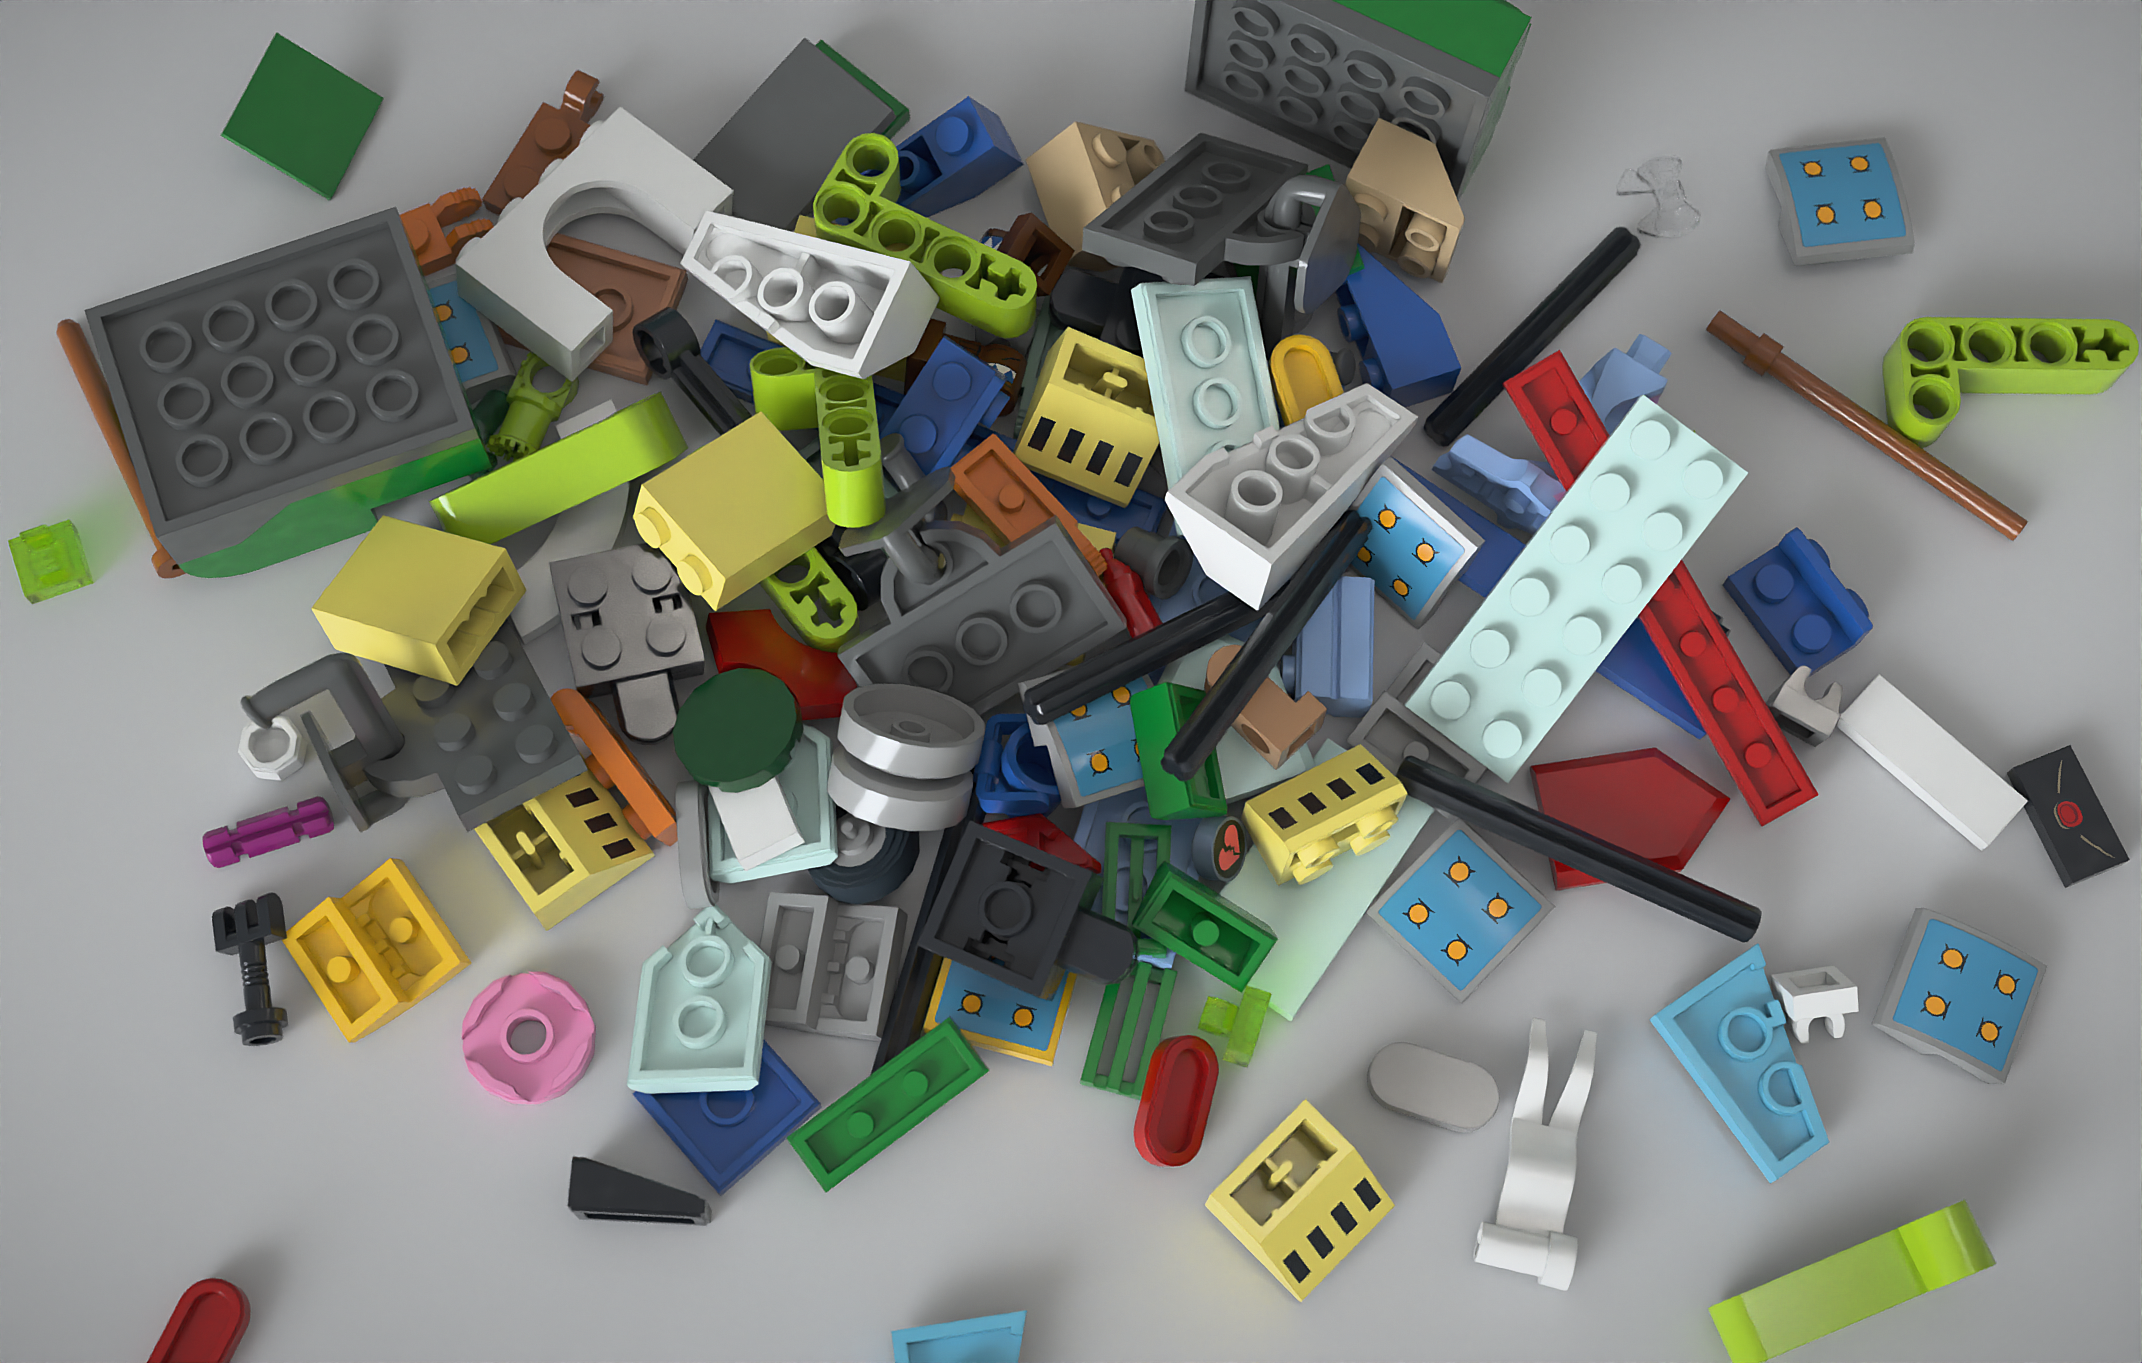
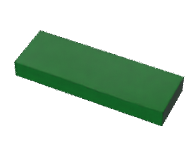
(888, 1104)

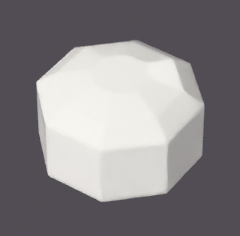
(273, 751)

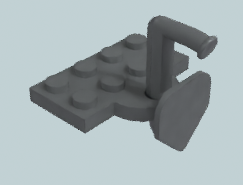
(1241, 208)
(982, 616)
(481, 741)

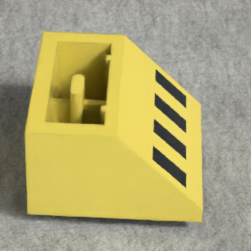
(1090, 419)
(1324, 814)
(565, 847)
(1301, 1200)

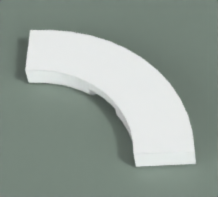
(579, 531)

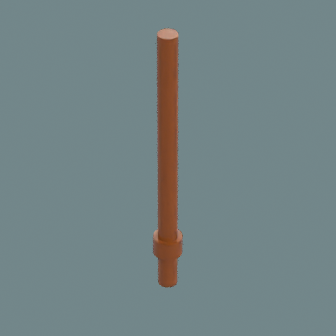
(1765, 355)

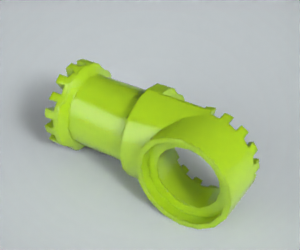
(529, 412)

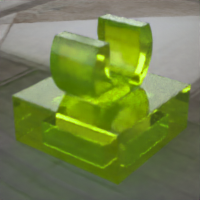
(50, 561)
(1237, 1023)

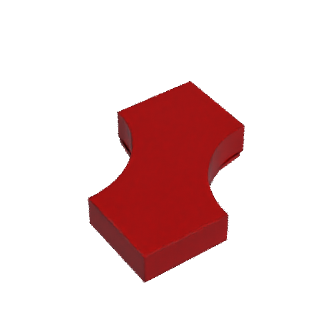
(758, 642)

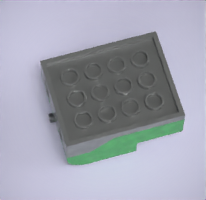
(1339, 65)
(286, 396)

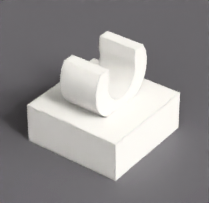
(1814, 995)

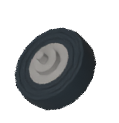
(869, 860)

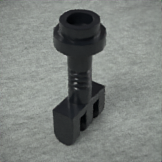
(247, 932)

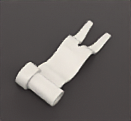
(1540, 1171)

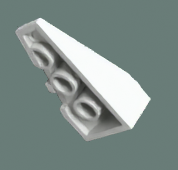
(815, 295)
(1273, 500)

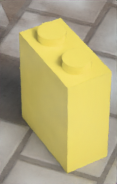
(734, 511)
(419, 599)

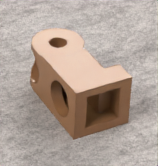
(1271, 718)

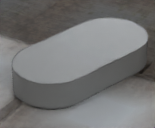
(693, 845)
(1433, 1087)

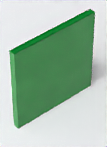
(302, 116)

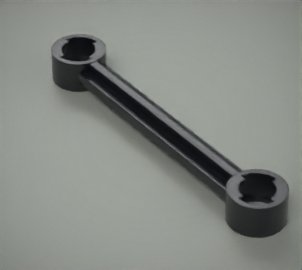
(673, 352)

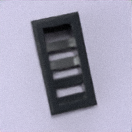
(618, 1195)

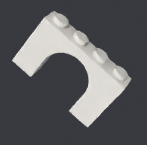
(613, 171)

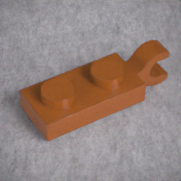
(548, 137)

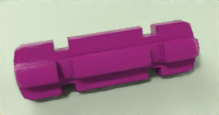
(268, 832)

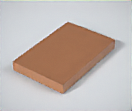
(628, 286)

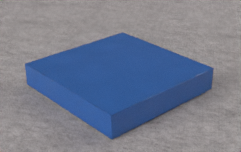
(735, 1129)

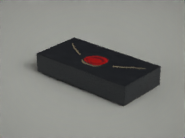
(2068, 816)

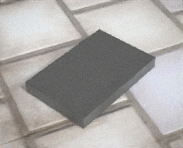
(791, 136)

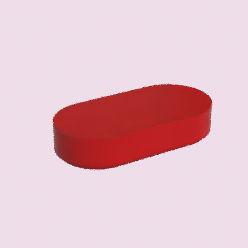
(1176, 1101)
(204, 1324)

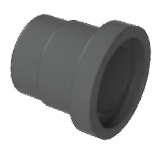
(1156, 559)

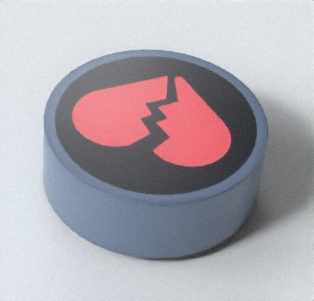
(1219, 848)

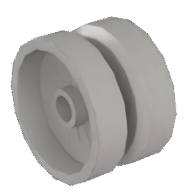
(905, 757)

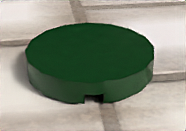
(737, 730)

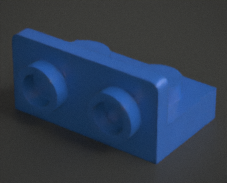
(946, 406)
(1799, 604)

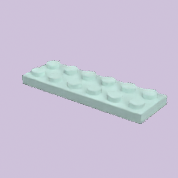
(1575, 588)

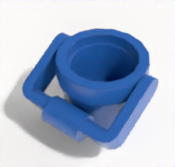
(1017, 777)

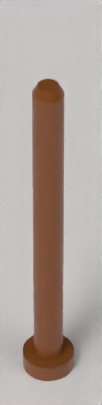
(102, 405)

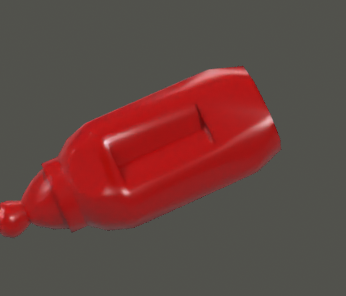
(1129, 595)

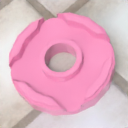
(555, 1065)

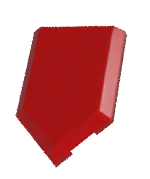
(1631, 801)

